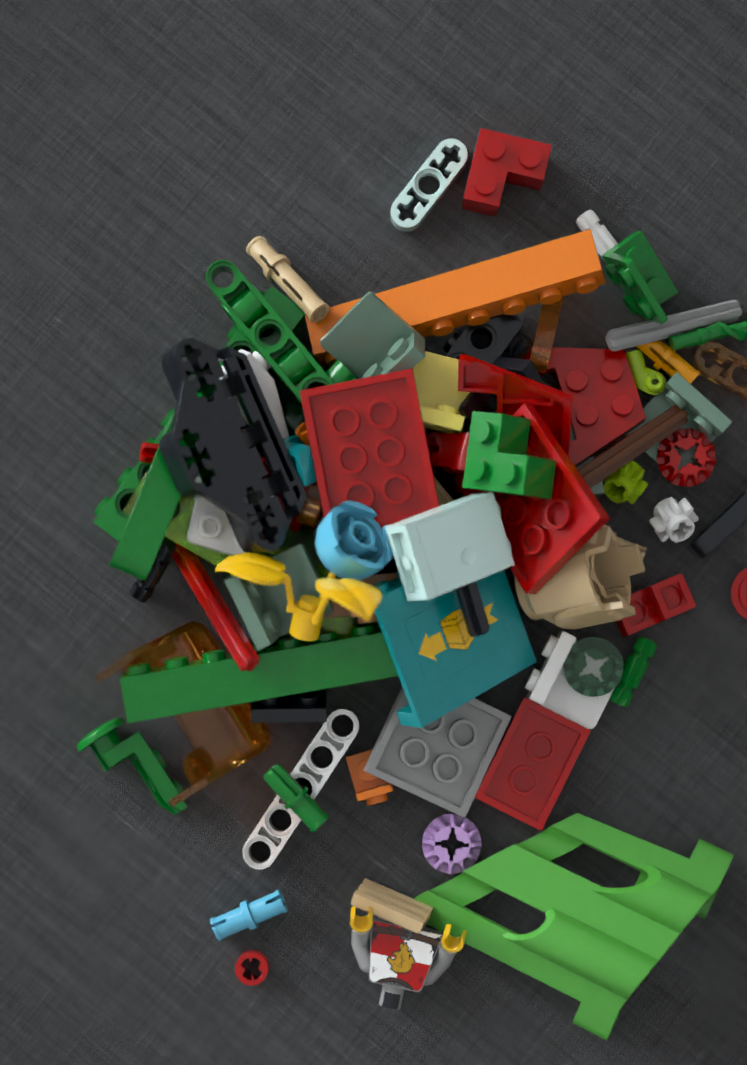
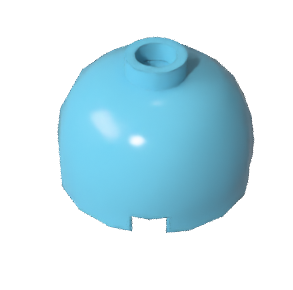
(352, 541)

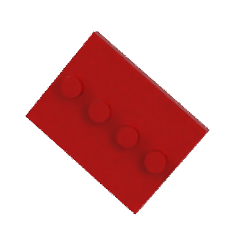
(371, 445)
(545, 530)

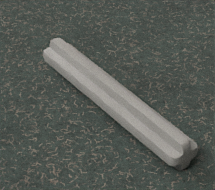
(677, 323)

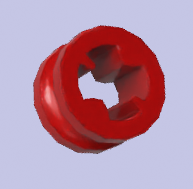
(263, 967)

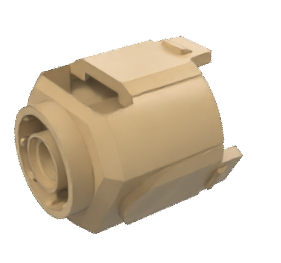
(589, 587)

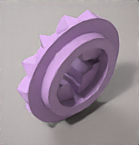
(439, 830)

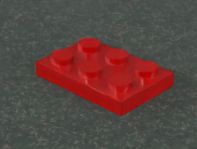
(532, 763)

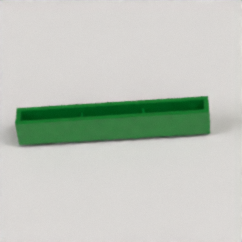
(282, 671)

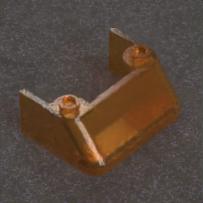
(219, 735)

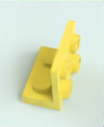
(438, 393)

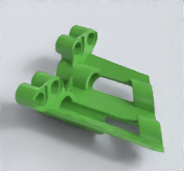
(594, 937)

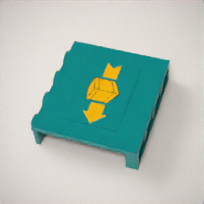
(438, 657)

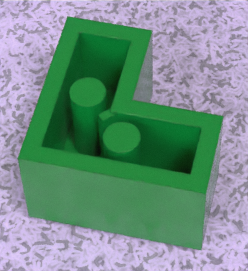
(499, 459)

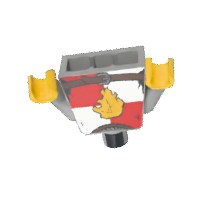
(399, 956)

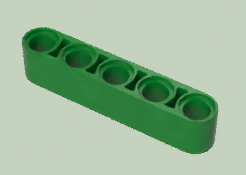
(148, 518)

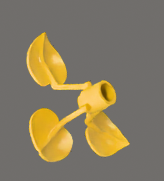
(309, 610)

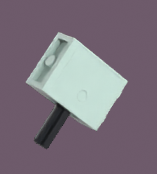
(451, 551)

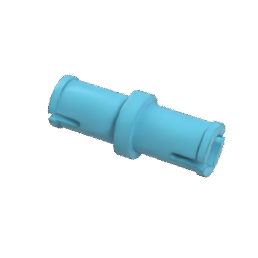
(249, 915)

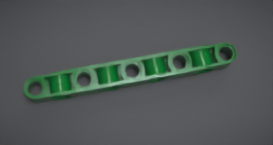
(255, 315)

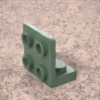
(374, 339)
(701, 414)
(265, 606)

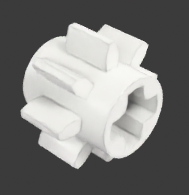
(673, 519)

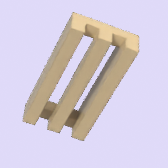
(392, 906)

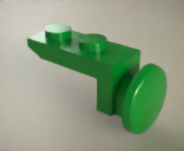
(150, 765)

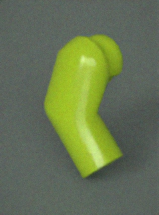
(644, 377)

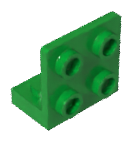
(640, 276)

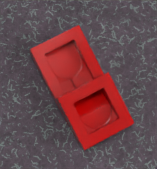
(657, 604)

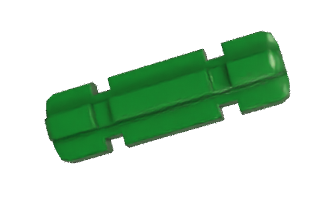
(633, 671)

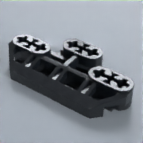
(222, 449)

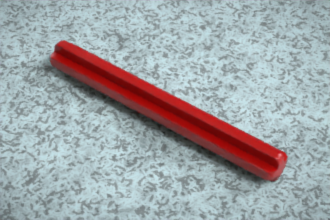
(216, 609)

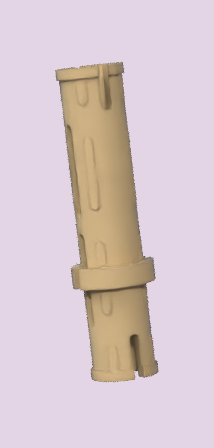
(278, 269)

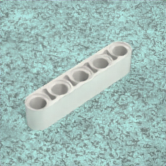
(314, 774)

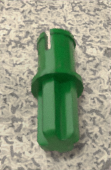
(295, 797)

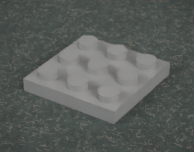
(443, 758)

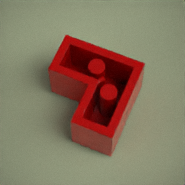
(503, 160)

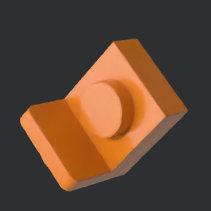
(367, 785)

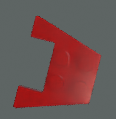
(514, 391)
(602, 399)

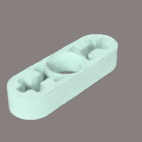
(405, 200)

